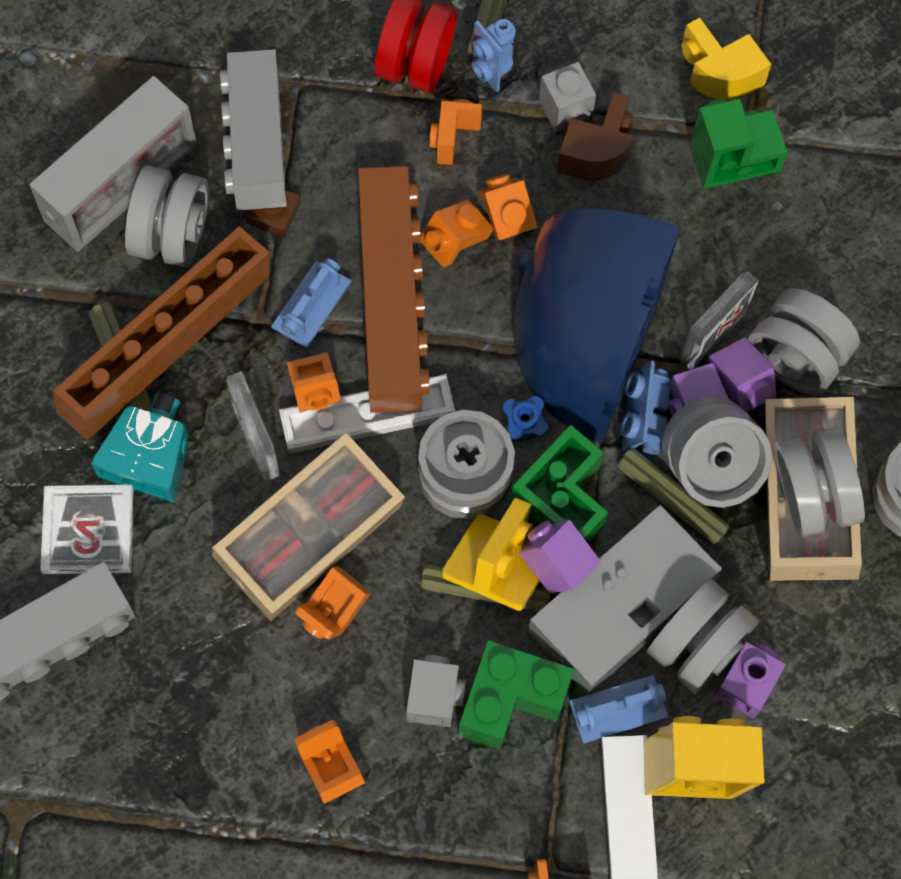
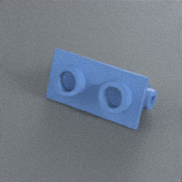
(493, 51)
(312, 302)
(646, 391)
(619, 708)

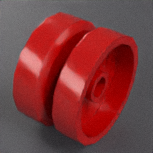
(416, 43)

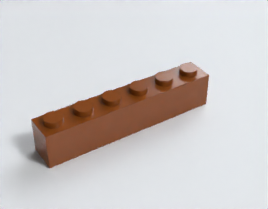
(390, 292)
(161, 333)

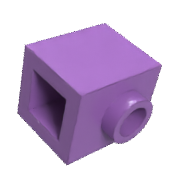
(745, 374)
(695, 385)
(558, 555)
(751, 679)

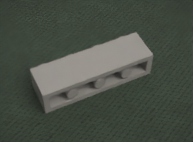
(255, 130)
(60, 626)

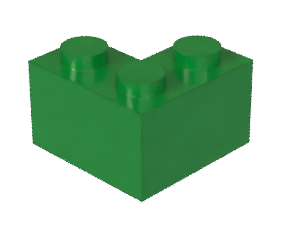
(735, 143)
(556, 483)
(507, 682)

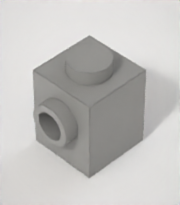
(566, 96)
(434, 691)

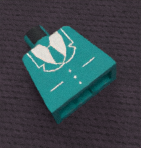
(145, 449)

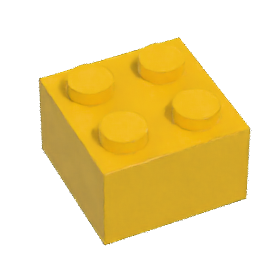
(703, 759)

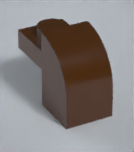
(598, 151)

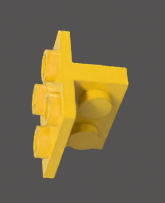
(490, 560)

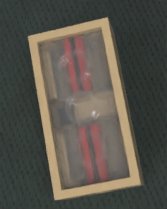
(307, 526)
(824, 555)

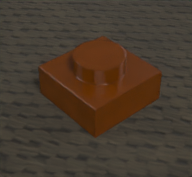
(275, 219)

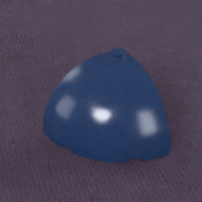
(588, 309)

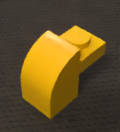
(724, 71)

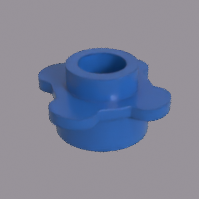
(522, 429)

